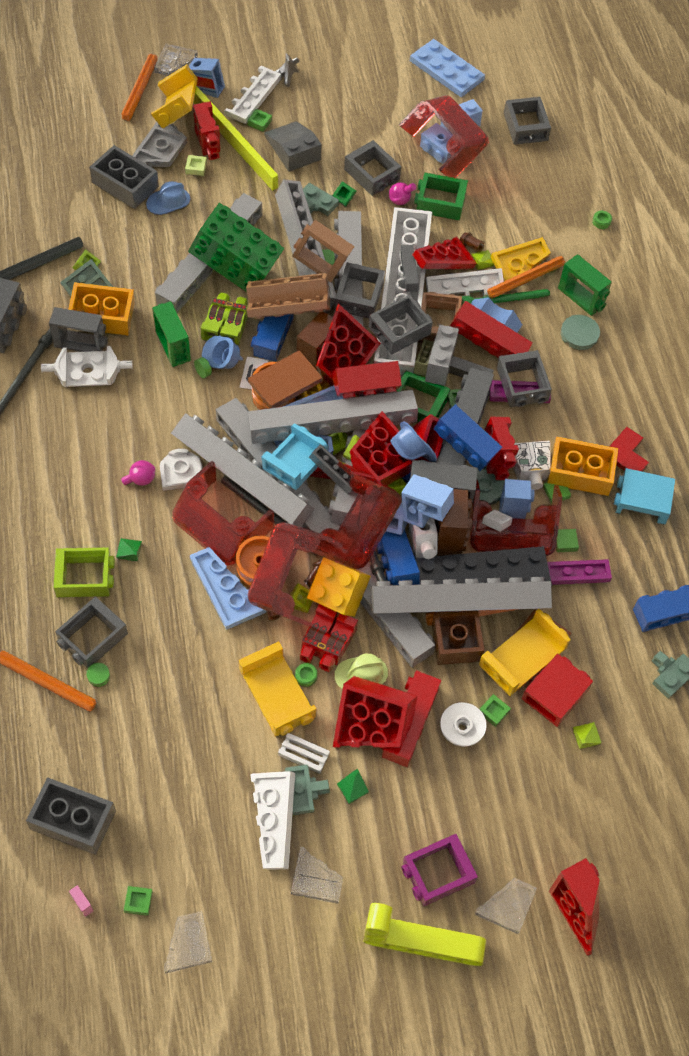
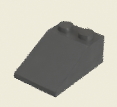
(295, 145)

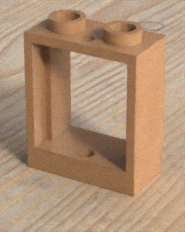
(329, 240)
(439, 301)

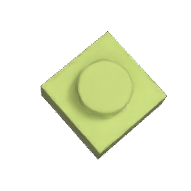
(196, 165)

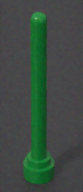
(512, 297)

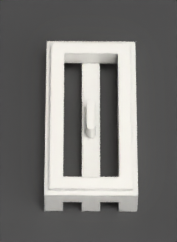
(307, 745)

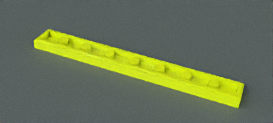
(240, 144)

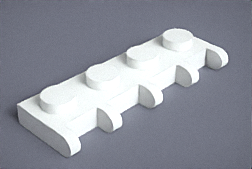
(253, 96)
(465, 282)

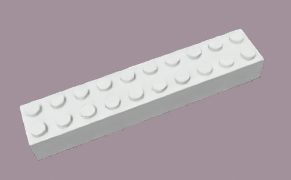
(408, 228)

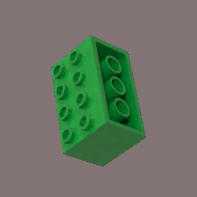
(235, 247)

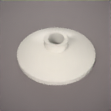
(466, 715)

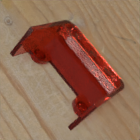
(467, 136)
(364, 522)
(209, 526)
(521, 533)
(274, 567)

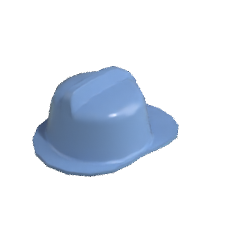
(169, 198)
(221, 352)
(410, 445)

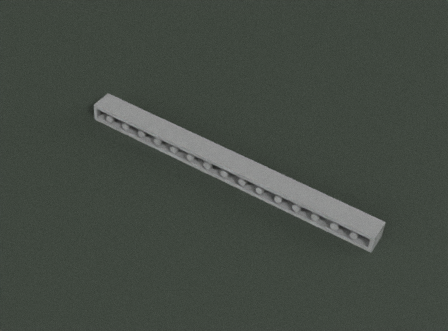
(400, 628)

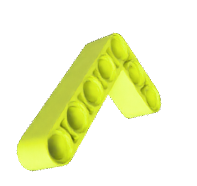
(421, 939)

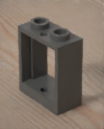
(520, 134)
(364, 155)
(364, 306)
(387, 337)
(77, 341)
(522, 362)
(91, 609)

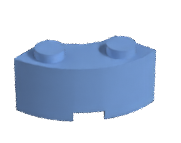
(504, 316)

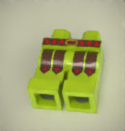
(225, 318)

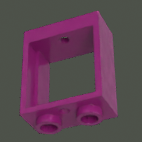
(460, 859)

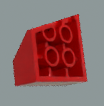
(345, 345)
(367, 379)
(376, 454)
(373, 715)
(578, 900)

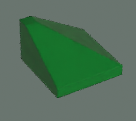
(344, 193)
(129, 549)
(353, 786)

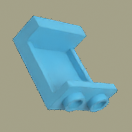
(291, 459)
(645, 494)

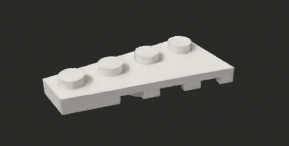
(275, 806)

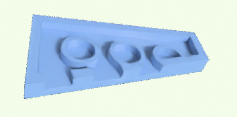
(224, 589)

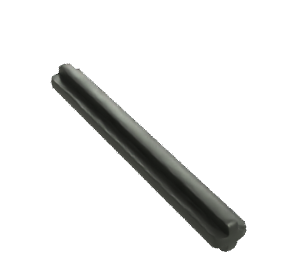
(41, 258)

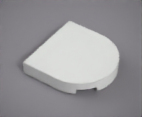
(178, 468)

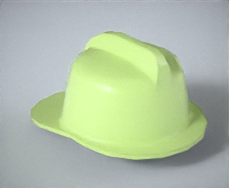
(364, 666)

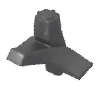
(288, 69)

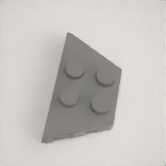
(161, 146)

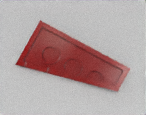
(444, 256)

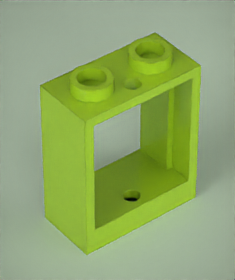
(83, 555)

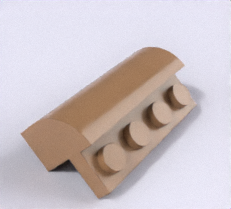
(288, 296)

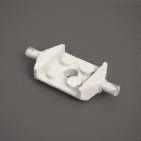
(70, 367)

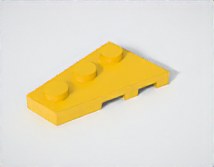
(520, 257)

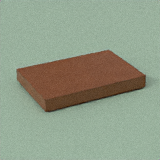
(285, 379)

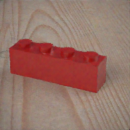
(488, 332)
(426, 689)

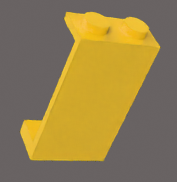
(179, 94)
(525, 653)
(276, 690)

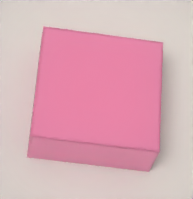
(81, 901)

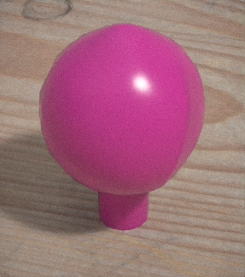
(401, 193)
(140, 473)

